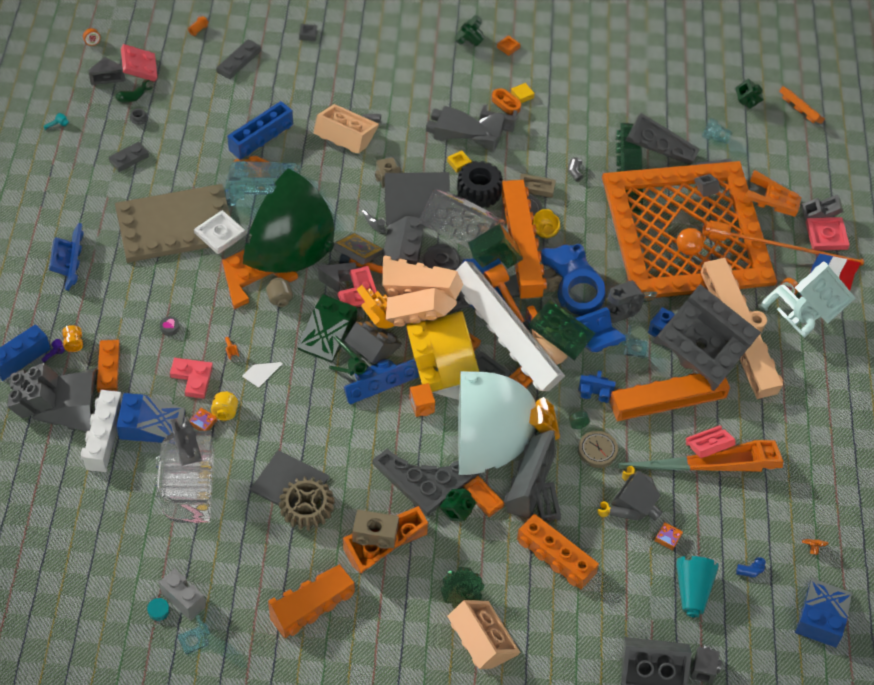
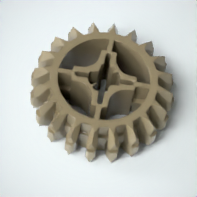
(309, 492)

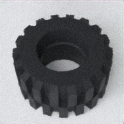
(483, 174)

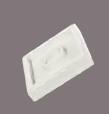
(220, 232)

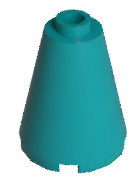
(695, 583)

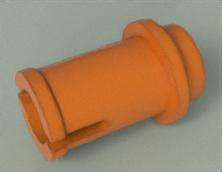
(196, 27)

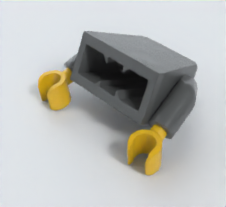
(634, 499)

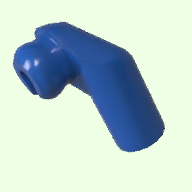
(753, 570)

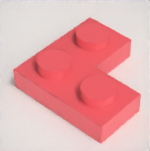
(359, 277)
(196, 373)

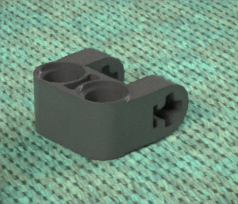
(626, 302)

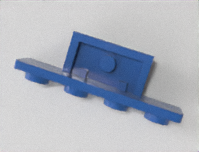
(65, 255)
(380, 378)

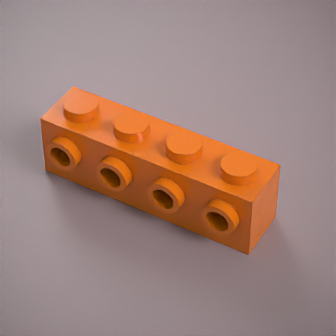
(557, 551)

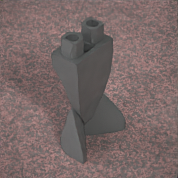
(457, 124)

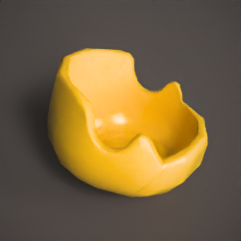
(546, 223)

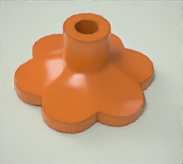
(815, 544)

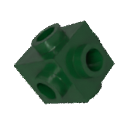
(749, 93)
(458, 504)

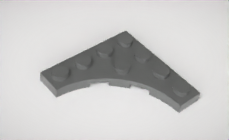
(422, 485)

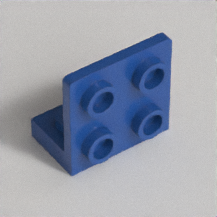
(601, 324)

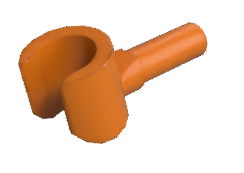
(231, 349)

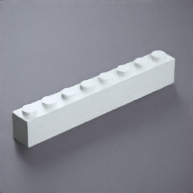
(508, 328)

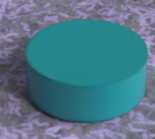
(158, 609)

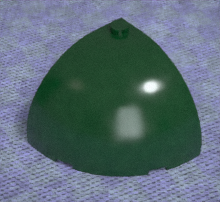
(290, 227)

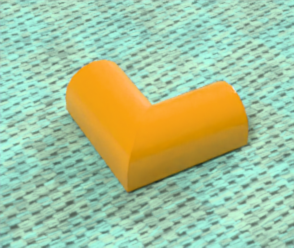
(544, 417)

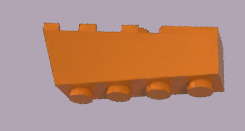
(411, 527)
(310, 601)

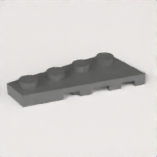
(661, 140)

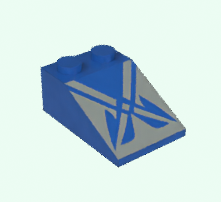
(146, 418)
(824, 613)

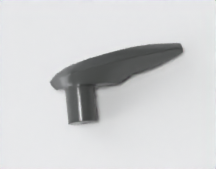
(376, 224)

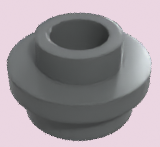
(138, 116)

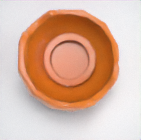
(690, 241)

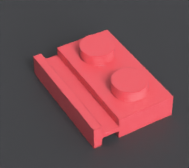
(710, 441)

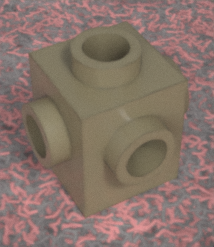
(385, 166)

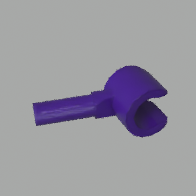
(57, 349)

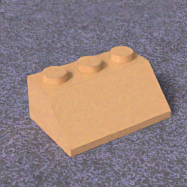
(345, 128)
(418, 306)
(483, 633)

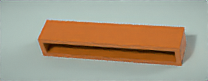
(665, 396)

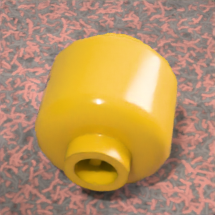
(225, 405)

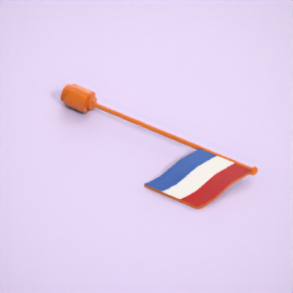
(842, 266)

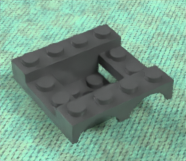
(714, 327)

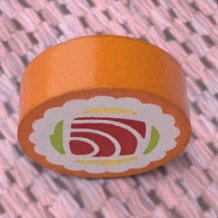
(91, 37)
(790, 284)

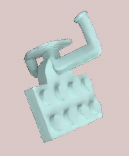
(821, 296)

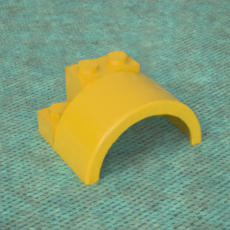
(444, 346)

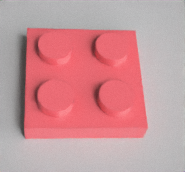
(139, 63)
(827, 233)

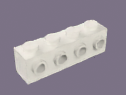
(102, 432)

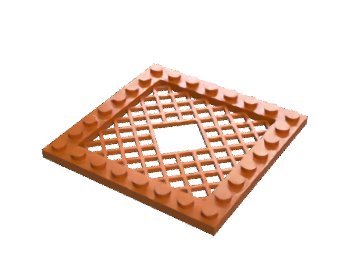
(617, 182)

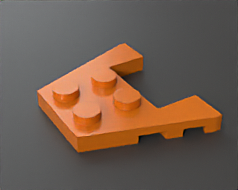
(775, 196)
(240, 275)

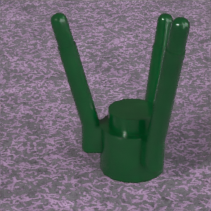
(355, 364)

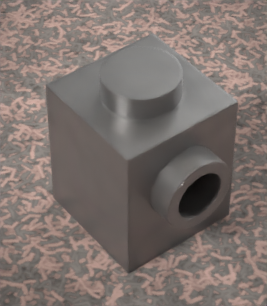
(706, 665)

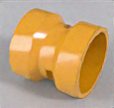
(72, 338)

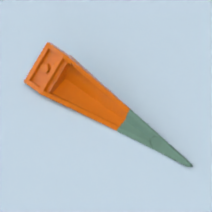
(742, 457)

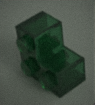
(493, 245)

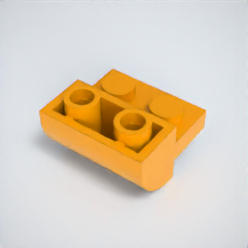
(375, 307)

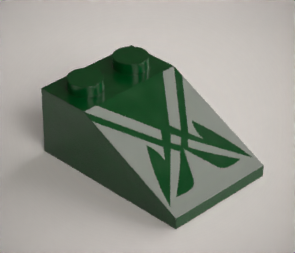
(327, 320)

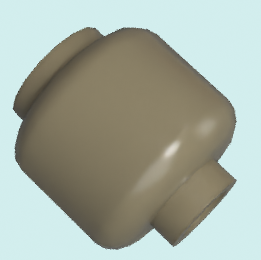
(279, 292)

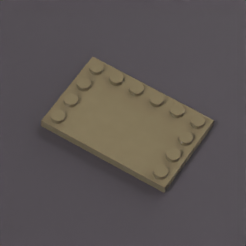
(167, 221)

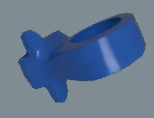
(572, 266)

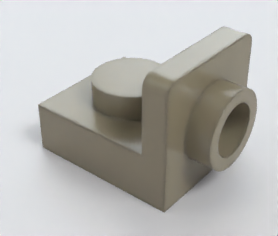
(552, 280)

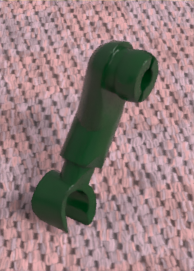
(132, 96)

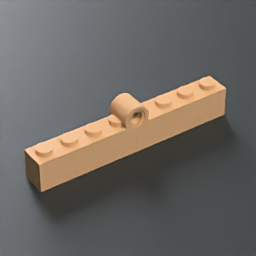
(756, 360)

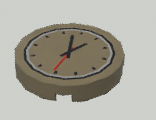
(598, 449)

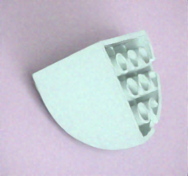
(491, 421)

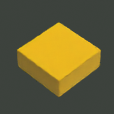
(522, 92)
(458, 160)

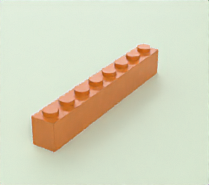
(520, 228)

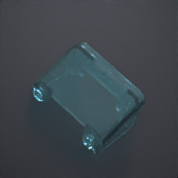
(254, 178)

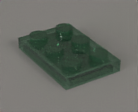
(561, 329)

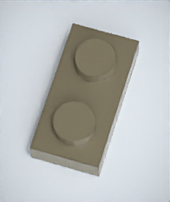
(539, 185)

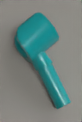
(60, 118)

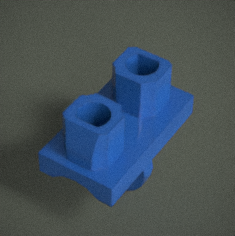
(596, 385)

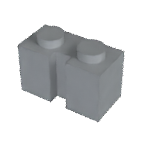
(184, 598)

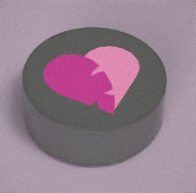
(169, 326)

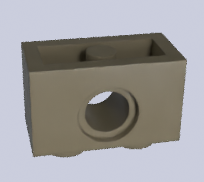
(367, 521)

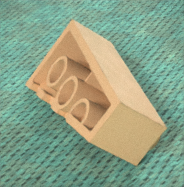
(406, 278)

